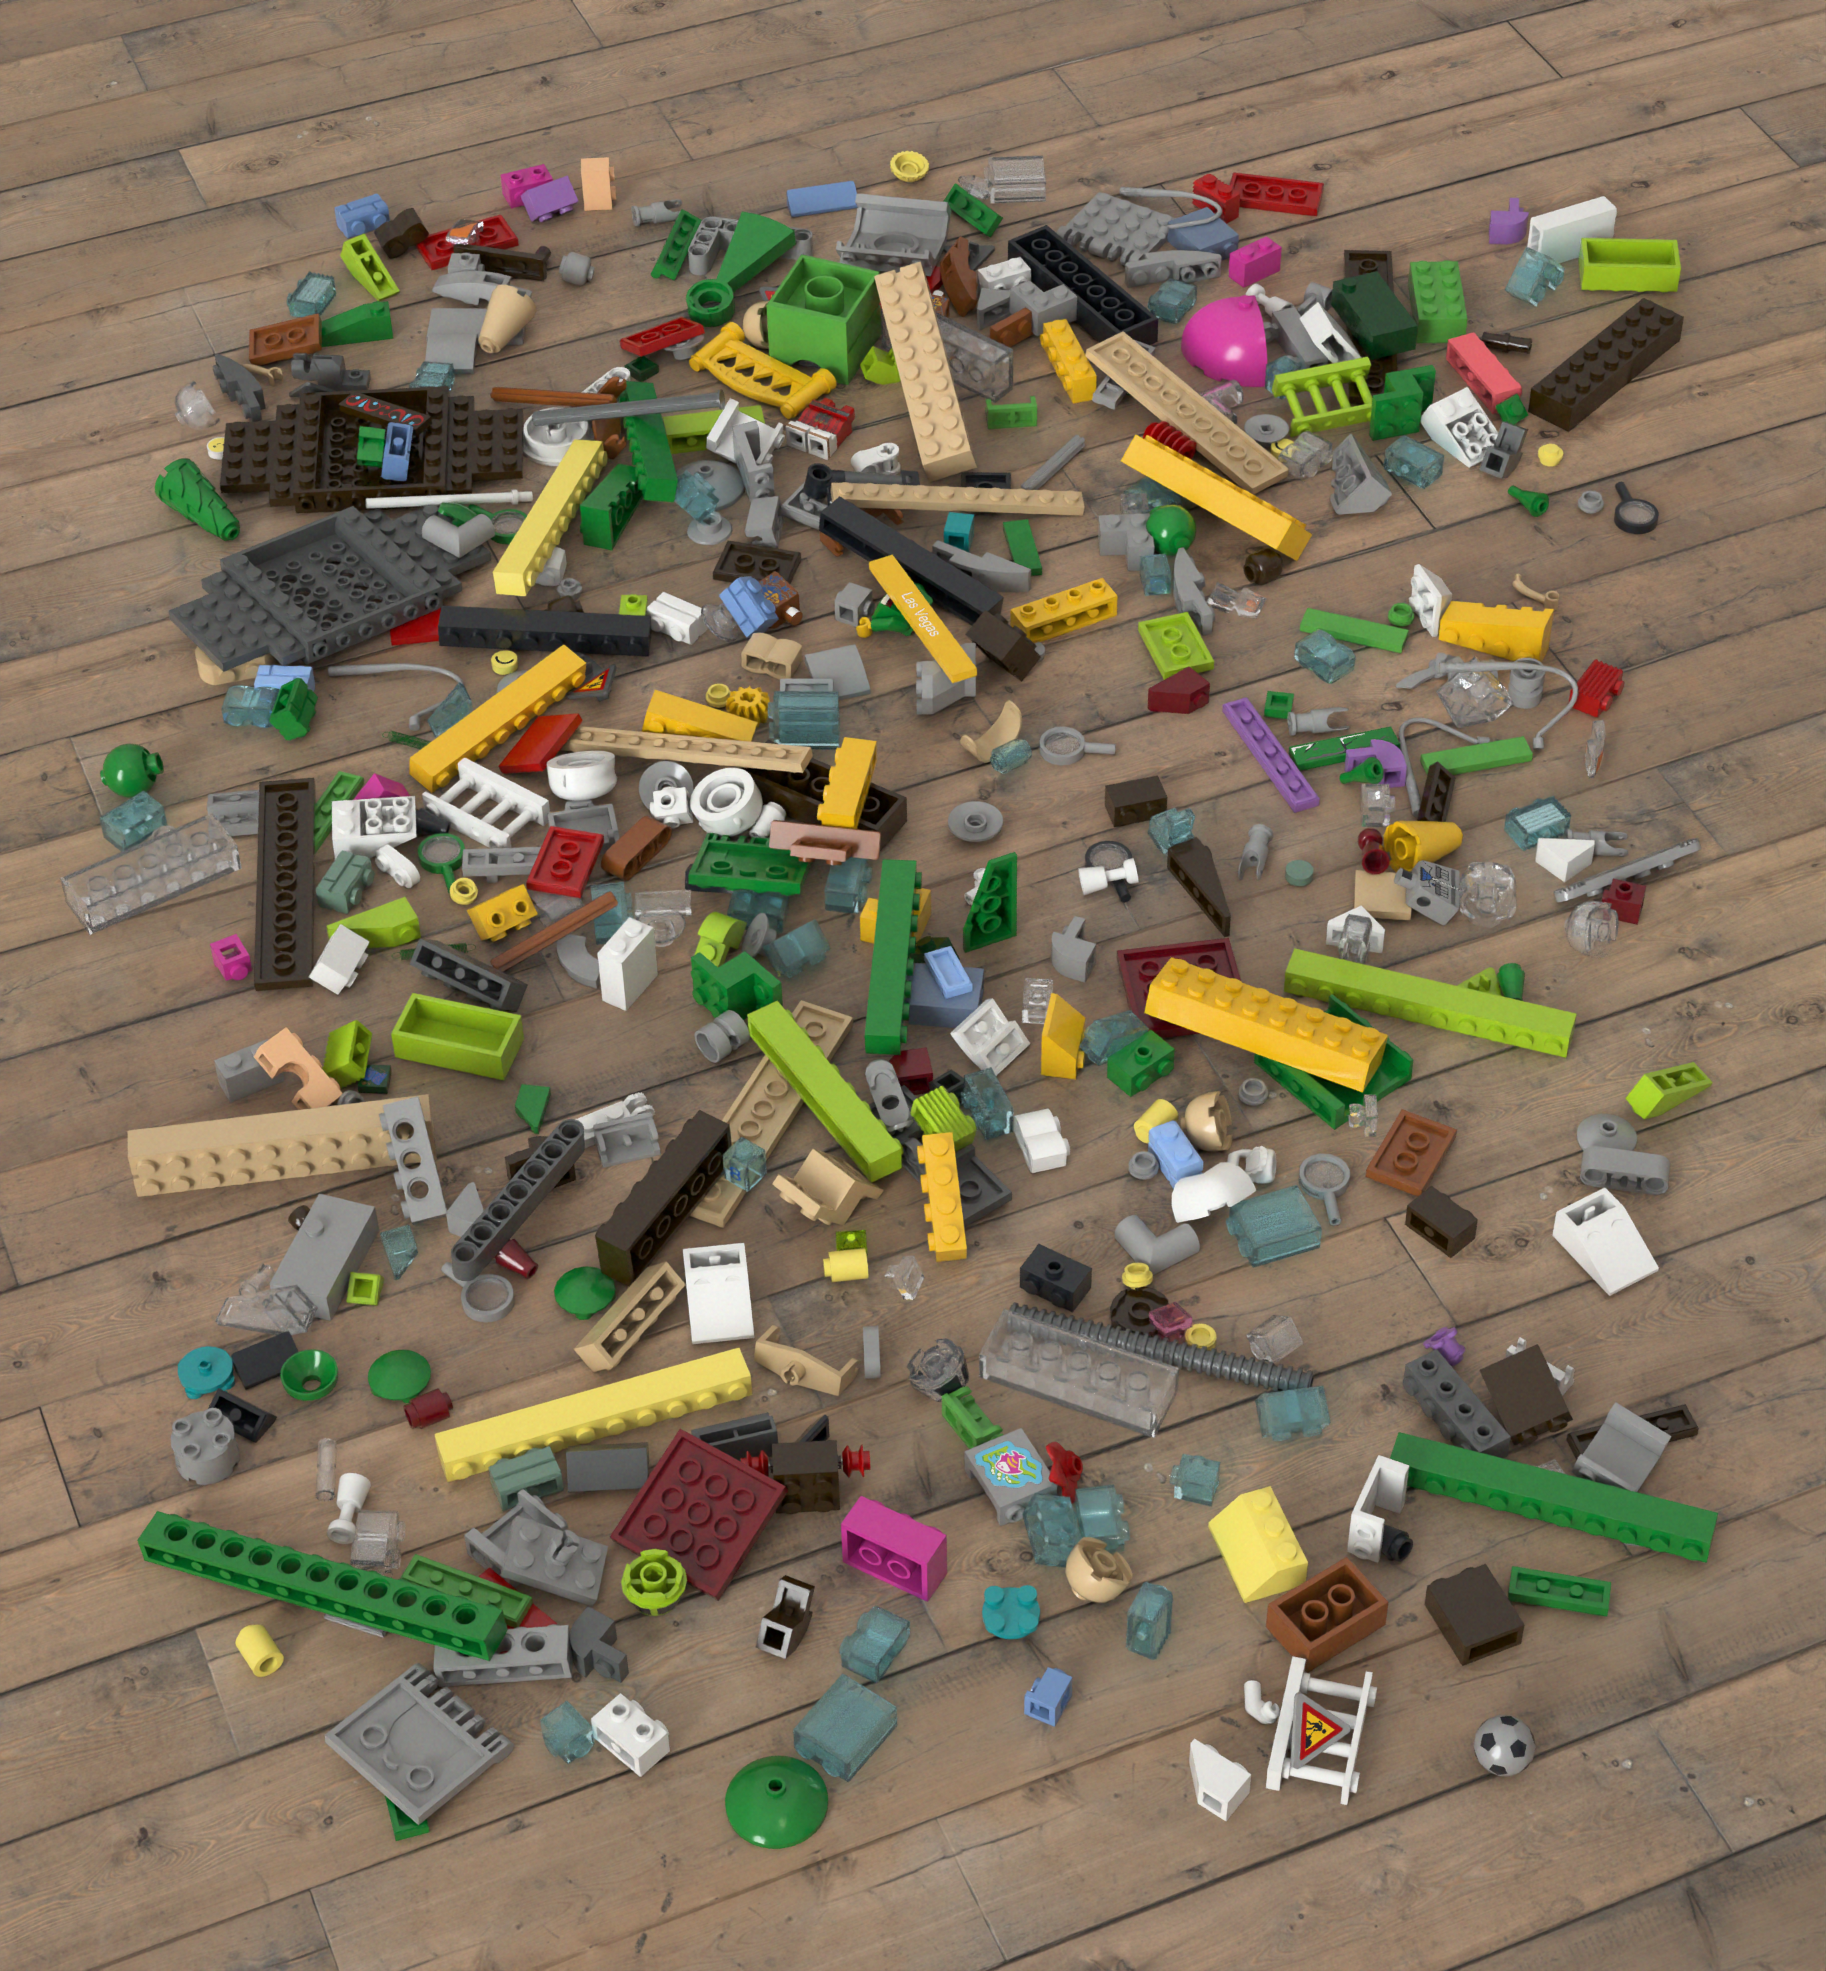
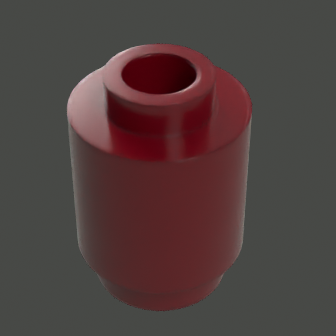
(428, 1409)

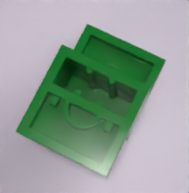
(1401, 404)
(734, 986)

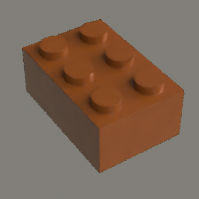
(1327, 1614)

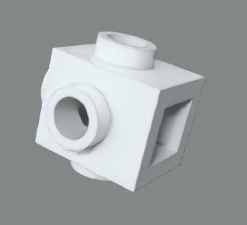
(672, 806)

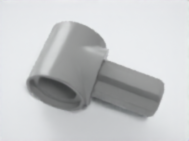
(1315, 294)

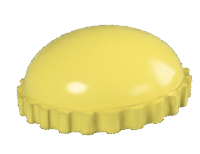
(909, 166)

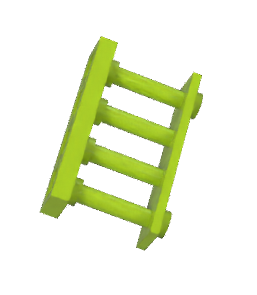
(1324, 376)

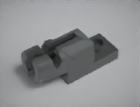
(329, 372)

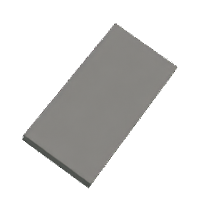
(462, 322)

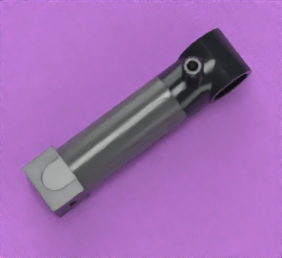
(820, 477)

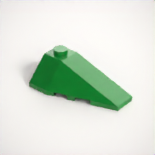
(358, 325)
(994, 906)

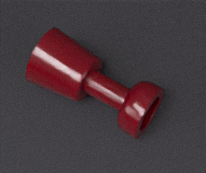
(1374, 857)

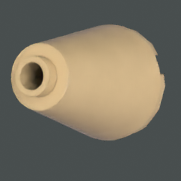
(505, 317)

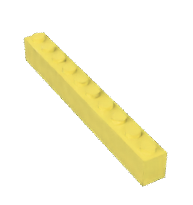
(549, 518)
(595, 1413)

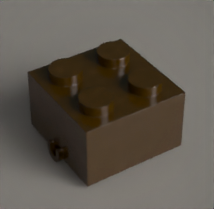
(1004, 644)

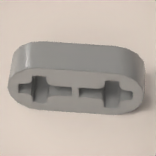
(871, 1352)

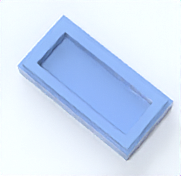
(948, 972)

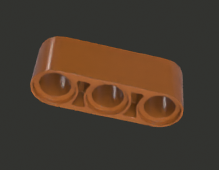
(636, 848)

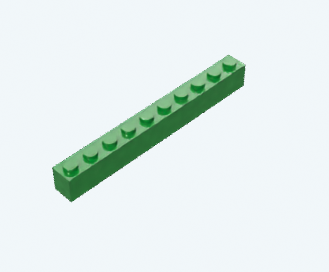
(1556, 1498)

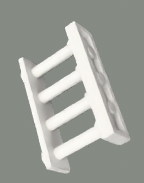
(489, 786)
(1280, 1764)

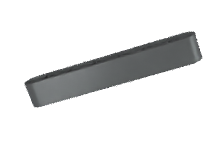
(517, 1200)

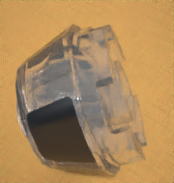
(938, 1370)

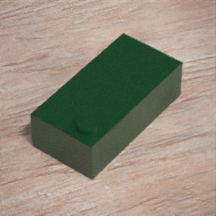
(1374, 315)

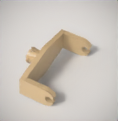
(801, 1367)

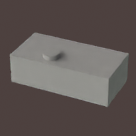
(326, 1251)

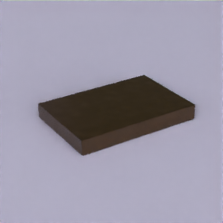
(755, 561)

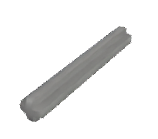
(1054, 464)

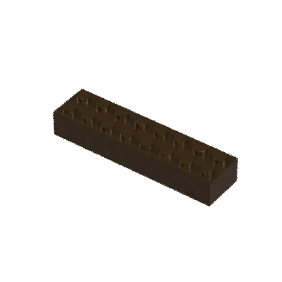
(1605, 364)

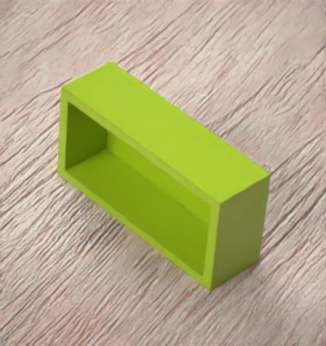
(1629, 264)
(457, 1036)

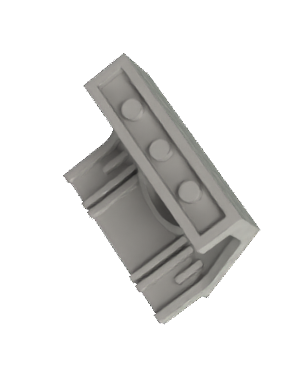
(896, 233)

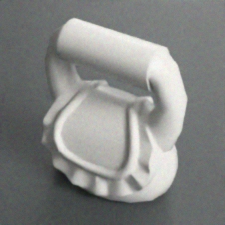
(1259, 1163)

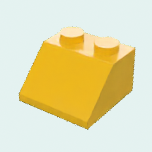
(1061, 1040)

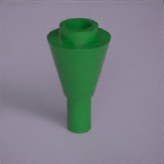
(1534, 502)
(1368, 771)

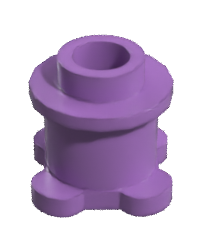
(1447, 1345)

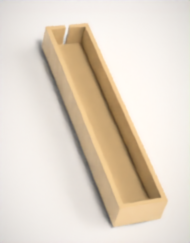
(925, 372)
(266, 1147)

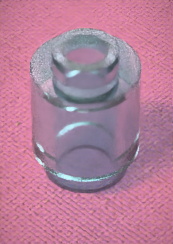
(1010, 755)

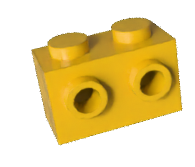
(503, 912)

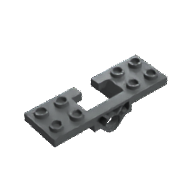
(979, 1187)

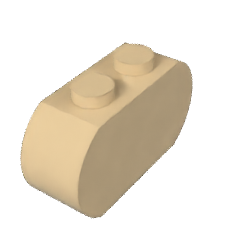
(213, 675)

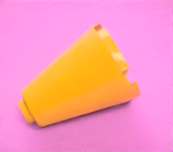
(1420, 840)

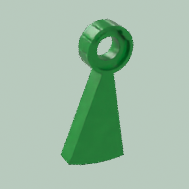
(752, 248)

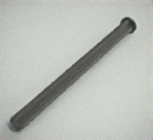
(629, 409)

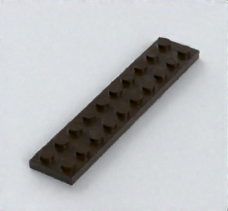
(1359, 263)
(285, 885)

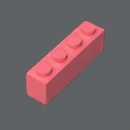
(1481, 370)

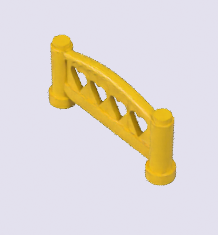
(730, 344)

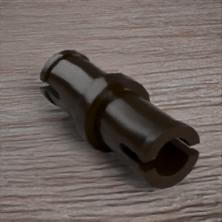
(1507, 342)

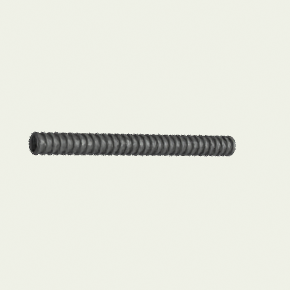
(1180, 1354)

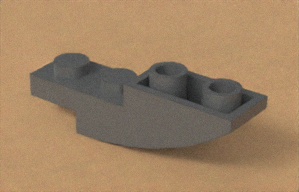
(239, 386)

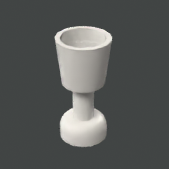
(1271, 304)
(1096, 878)
(350, 1498)

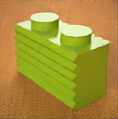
(347, 1053)
(941, 1113)

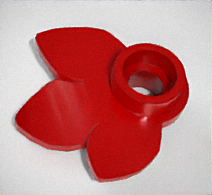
(1065, 1469)

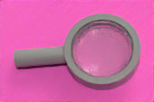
(485, 1297)

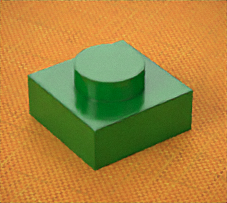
(1512, 409)
(1278, 704)

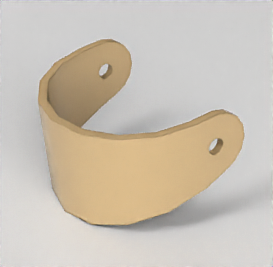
(1002, 731)

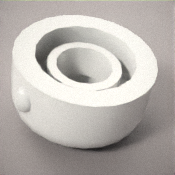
(582, 775)
(726, 802)

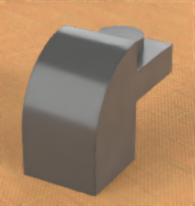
(1506, 453)
(592, 1646)

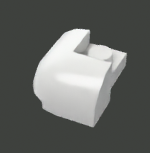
(1202, 1193)

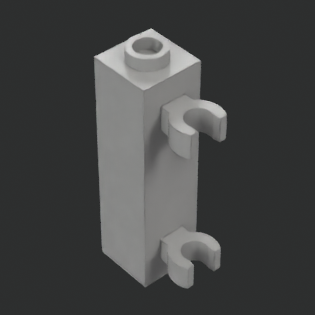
(1294, 338)

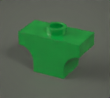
(371, 447)

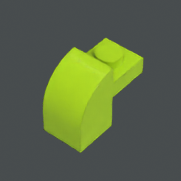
(880, 366)
(718, 935)

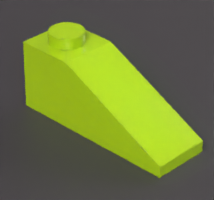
(368, 268)
(383, 925)
(1666, 1089)

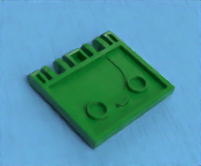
(747, 866)

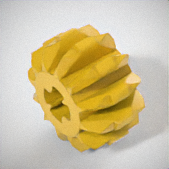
(749, 704)

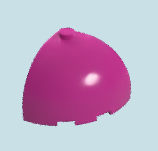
(1228, 341)

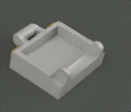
(586, 817)

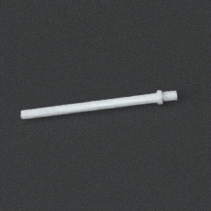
(481, 498)

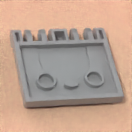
(1115, 228)
(417, 1746)

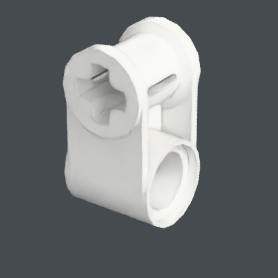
(876, 460)

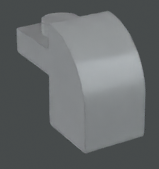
(1071, 953)

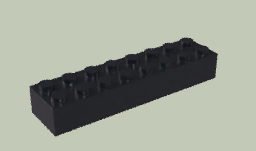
(1101, 303)

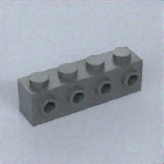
(468, 975)
(1454, 1406)

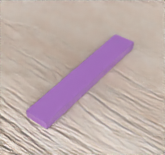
(1270, 755)

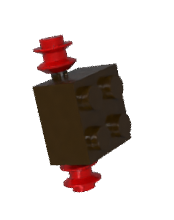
(809, 1473)

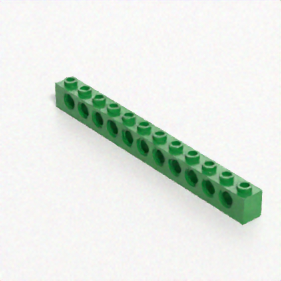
(324, 1585)

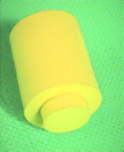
(1157, 1114)
(846, 1265)
(259, 1650)

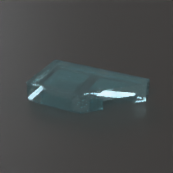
(399, 1248)

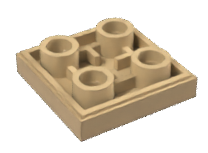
(1381, 896)

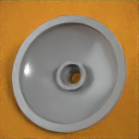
(722, 477)

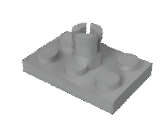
(554, 1561)

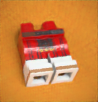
(820, 426)

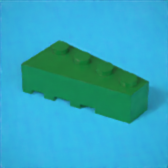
(610, 508)

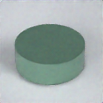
(1299, 873)

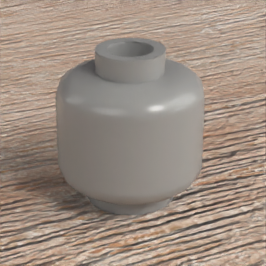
(576, 268)

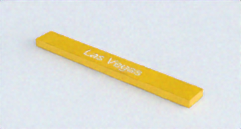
(923, 619)

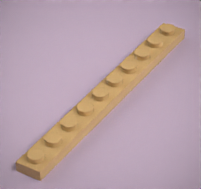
(960, 498)
(690, 749)

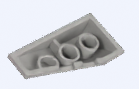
(1357, 480)

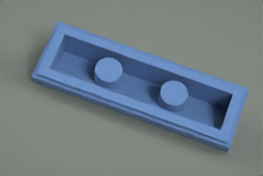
(821, 199)

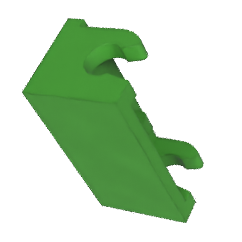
(1011, 414)
(968, 1418)

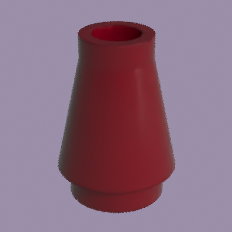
(516, 1259)

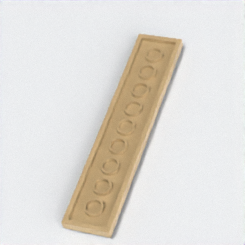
(1188, 412)
(769, 1106)

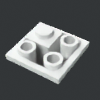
(1429, 598)

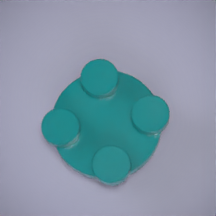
(206, 1371)
(1011, 1611)

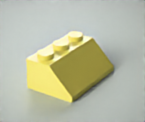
(1259, 1545)

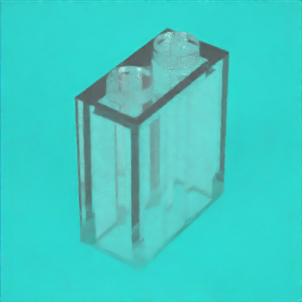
(1016, 179)

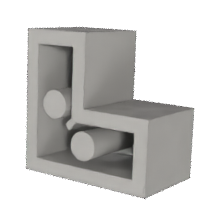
(1045, 306)
(1125, 536)

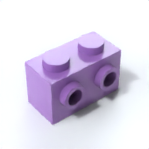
(549, 199)

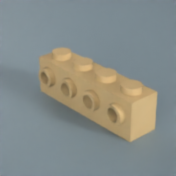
(629, 1317)

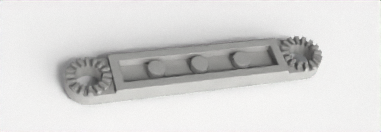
(1639, 868)

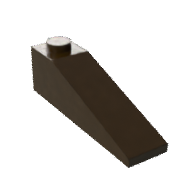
(1195, 870)

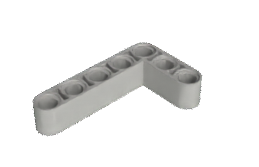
(716, 234)

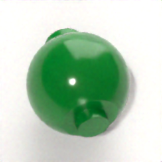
(1171, 529)
(131, 770)

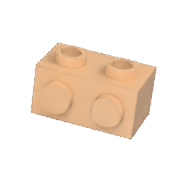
(596, 184)

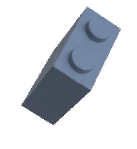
(1210, 237)
(931, 1008)

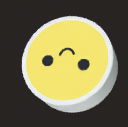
(215, 448)

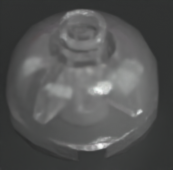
(194, 409)
(1592, 928)

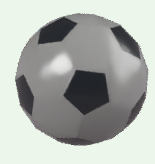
(1504, 1745)

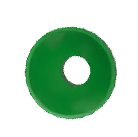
(309, 1366)

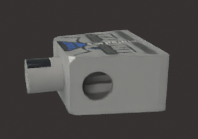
(1431, 890)

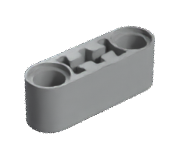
(1625, 1170)

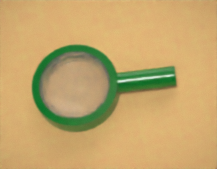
(505, 523)
(441, 855)

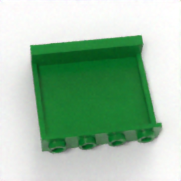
(1330, 1099)

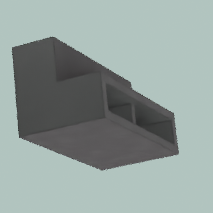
(741, 1435)
(607, 1466)

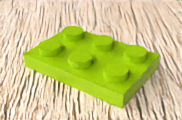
(1175, 644)

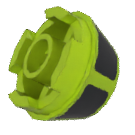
(654, 1582)

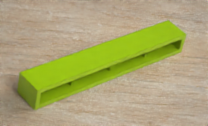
(825, 1091)

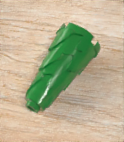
(195, 498)

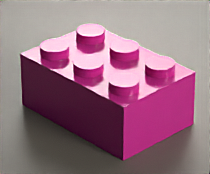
(894, 1548)

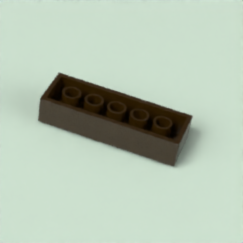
(803, 792)
(663, 1198)

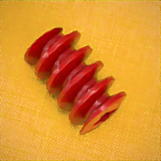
(1170, 437)

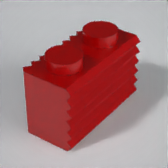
(1221, 193)
(1598, 688)

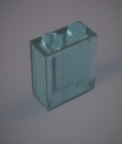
(805, 719)
(1274, 1226)
(845, 1728)

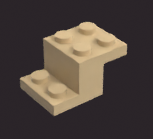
(826, 1188)

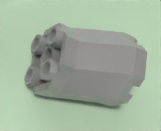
(936, 687)

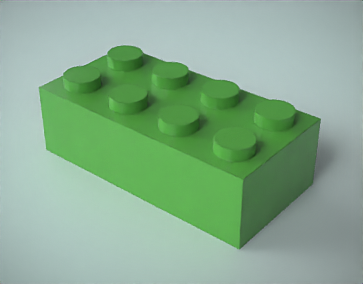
(1437, 301)

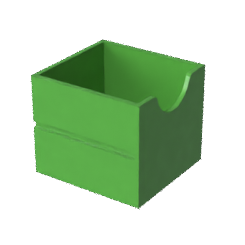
(825, 316)

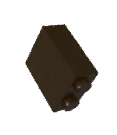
(1526, 1395)
(1474, 1614)

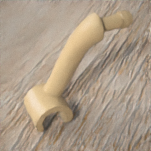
(272, 373)
(1550, 600)

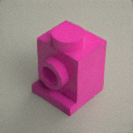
(235, 964)

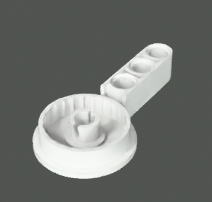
(550, 442)

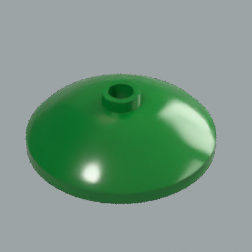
(781, 1816)

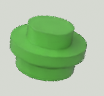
(1401, 615)

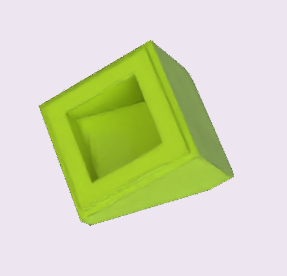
(364, 1288)

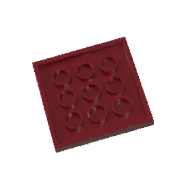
(1142, 965)
(700, 1511)

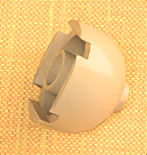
(756, 325)
(1207, 1122)
(1095, 1572)

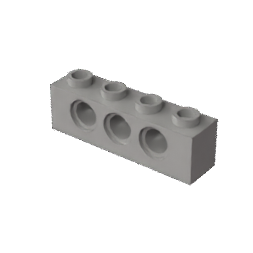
(433, 1204)
(519, 1664)

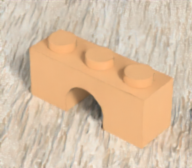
(286, 1054)

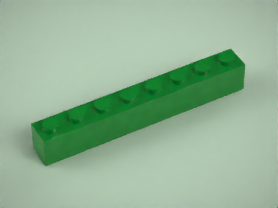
(649, 447)
(891, 957)

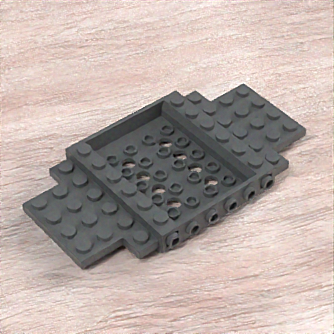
(259, 614)

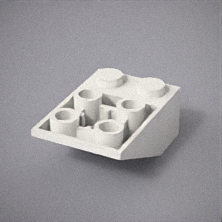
(1460, 427)
(372, 823)
(1604, 1241)
(718, 1293)

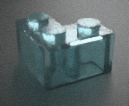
(1533, 275)

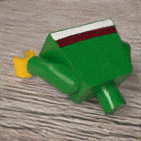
(888, 617)

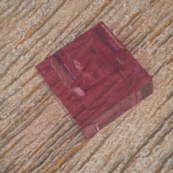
(1170, 1320)

